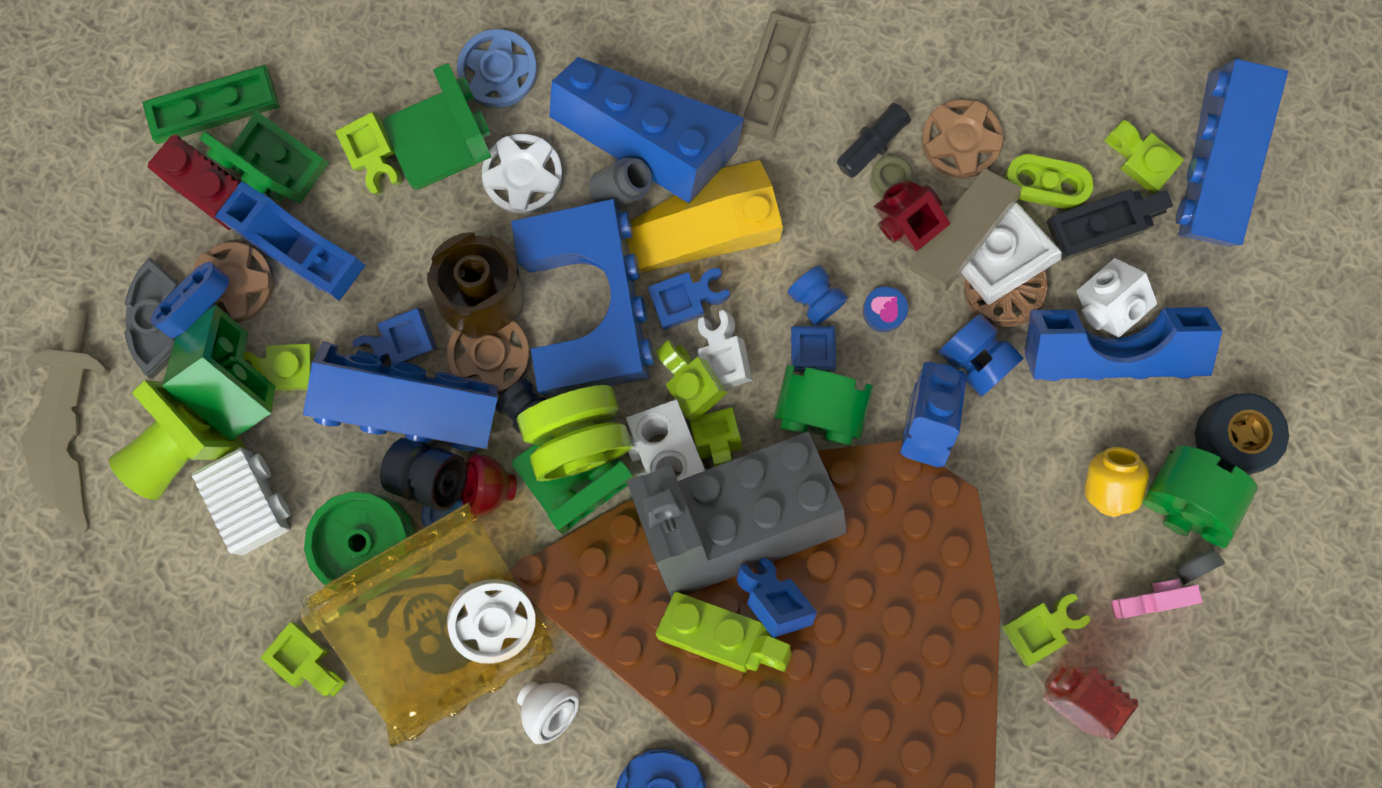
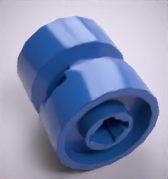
(970, 342)

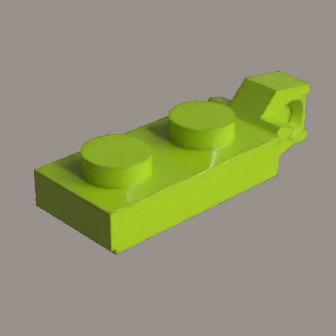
(721, 635)

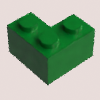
(214, 379)

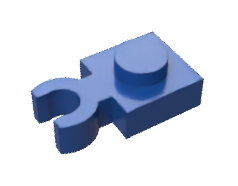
(680, 299)
(402, 338)
(775, 603)

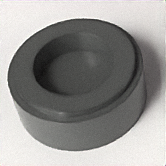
(1199, 566)

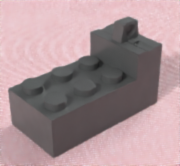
(737, 513)

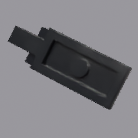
(1106, 221)

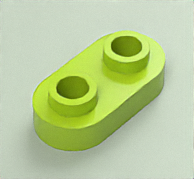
(1047, 177)

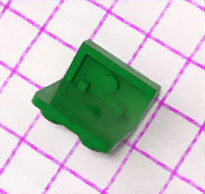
(438, 133)
(269, 159)

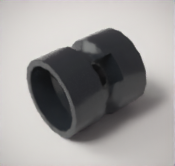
(423, 474)

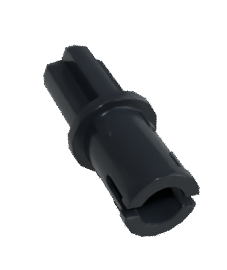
(873, 140)

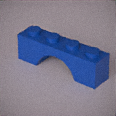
(1174, 345)

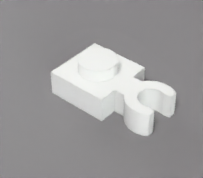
(725, 353)

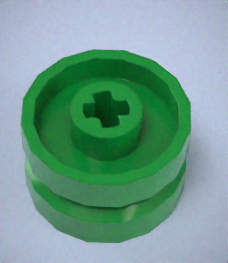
(335, 529)

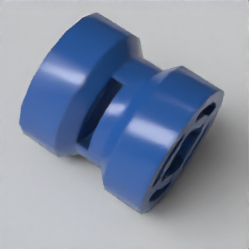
(814, 291)

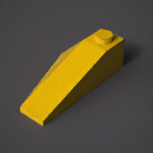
(727, 216)

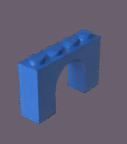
(616, 348)

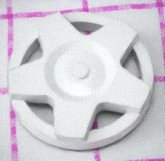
(522, 173)
(490, 620)

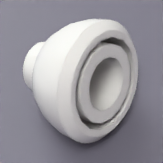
(547, 710)

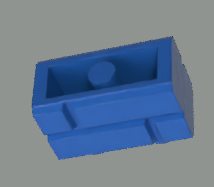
(934, 414)

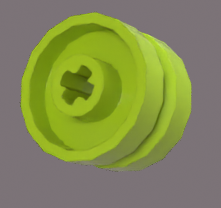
(574, 432)

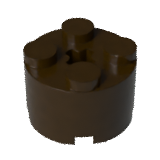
(476, 284)

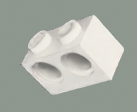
(674, 449)

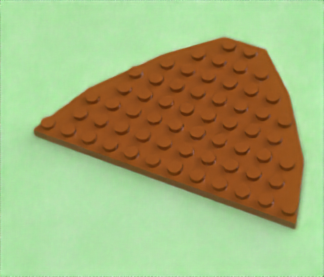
(880, 687)

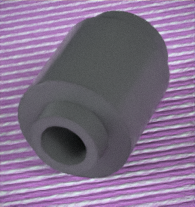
(622, 181)

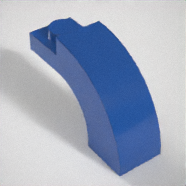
(289, 241)

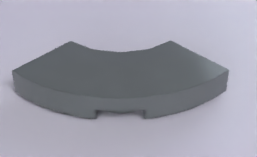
(145, 341)

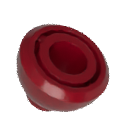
(487, 485)

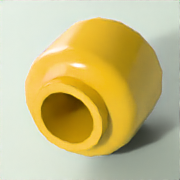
(1116, 481)

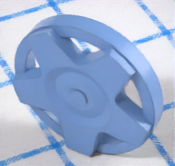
(498, 67)

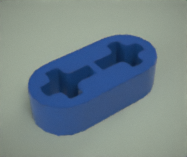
(190, 300)

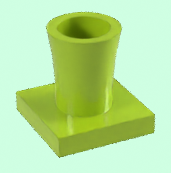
(167, 444)

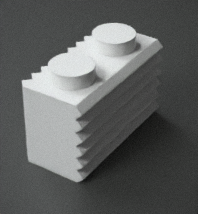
(242, 501)

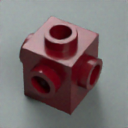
(911, 214)

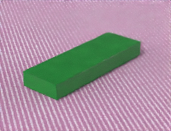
(210, 104)

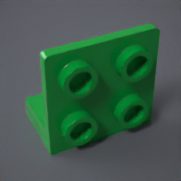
(574, 496)

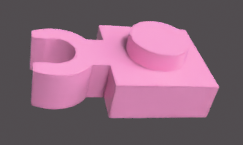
(1166, 596)

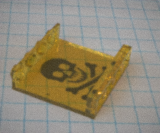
(393, 625)

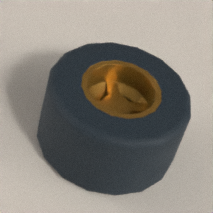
(1258, 429)

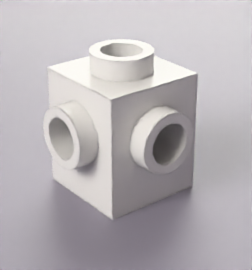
(1116, 297)

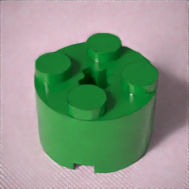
(823, 403)
(1200, 495)

